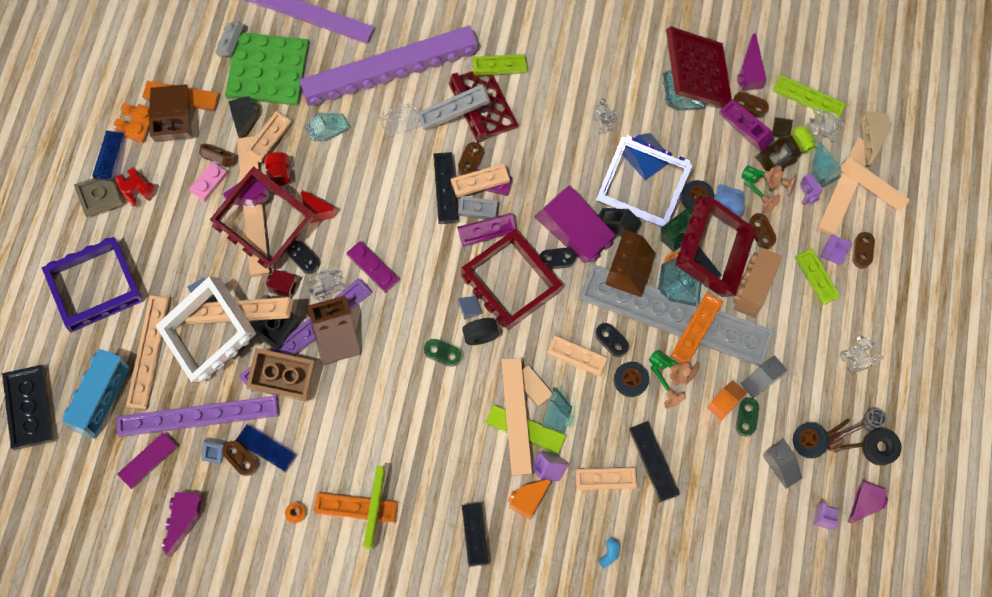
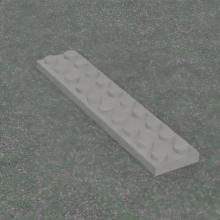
(725, 334)

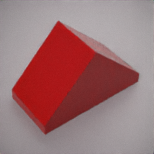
(320, 208)

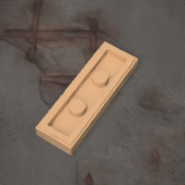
(268, 136)
(480, 180)
(577, 355)
(605, 478)

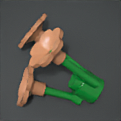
(774, 178)
(680, 374)

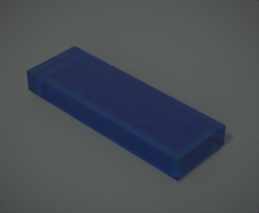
(108, 155)
(266, 448)

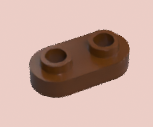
(751, 103)
(217, 154)
(470, 158)
(765, 231)
(863, 248)
(240, 458)

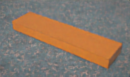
(197, 98)
(696, 328)
(353, 507)

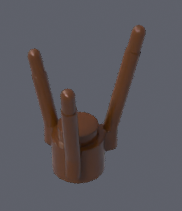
(836, 439)

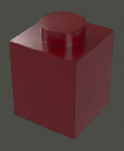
(281, 283)

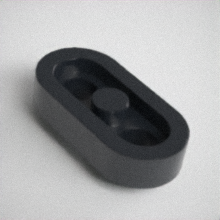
(301, 256)
(557, 259)
(613, 339)

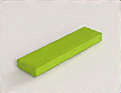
(807, 96)
(537, 435)
(374, 508)

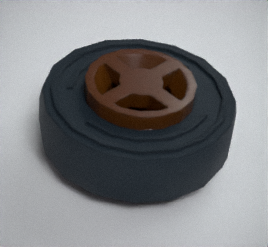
(695, 189)
(634, 373)
(805, 435)

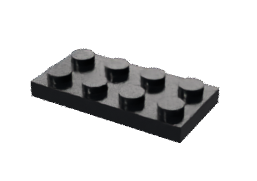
(27, 407)

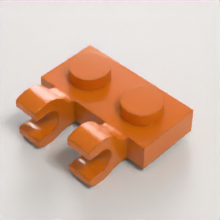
(139, 123)

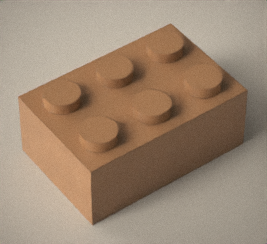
(756, 282)
(280, 374)

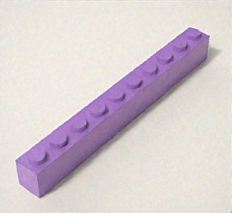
(388, 65)

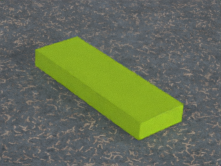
(499, 64)
(817, 276)

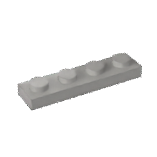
(454, 107)

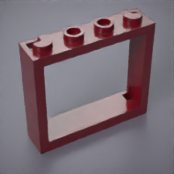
(253, 174)
(738, 256)
(533, 260)

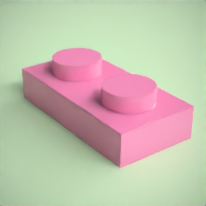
(208, 181)

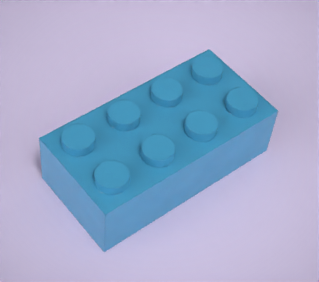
(96, 393)

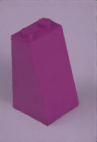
(575, 224)

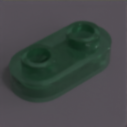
(443, 351)
(747, 418)

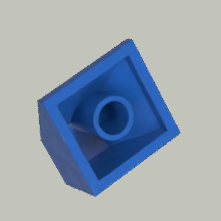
(642, 162)

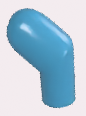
(612, 553)

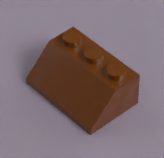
(631, 264)

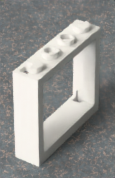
(167, 325)

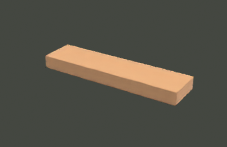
(874, 183)

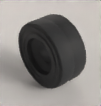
(480, 331)
(892, 443)

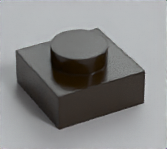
(782, 126)

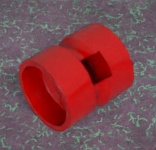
(277, 168)

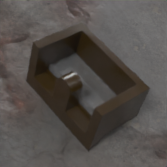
(781, 152)

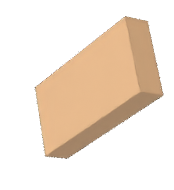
(534, 387)

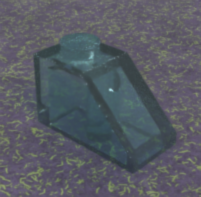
(327, 126)
(824, 167)
(558, 412)

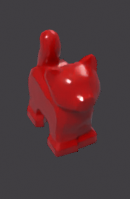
(134, 185)

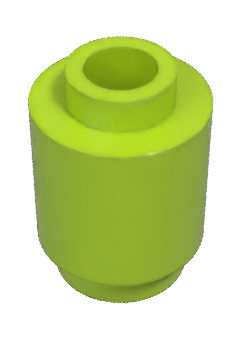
(804, 139)

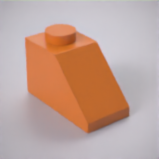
(726, 400)
(528, 498)

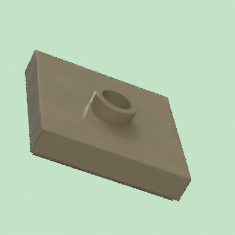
(97, 196)

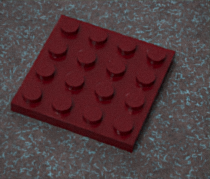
(698, 67)

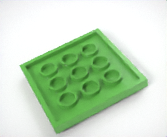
(267, 68)

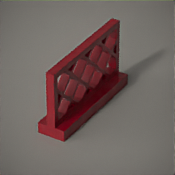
(475, 119)

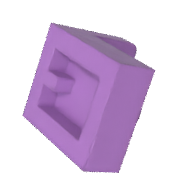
(811, 188)

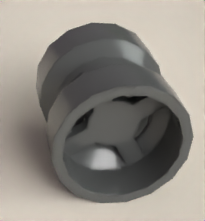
(871, 422)

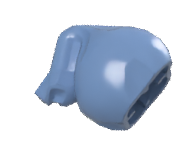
(731, 198)

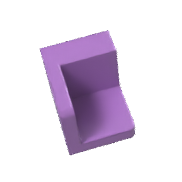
(836, 249)
(549, 466)
(826, 517)

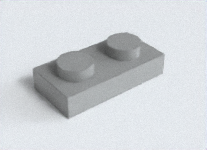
(229, 38)
(477, 207)

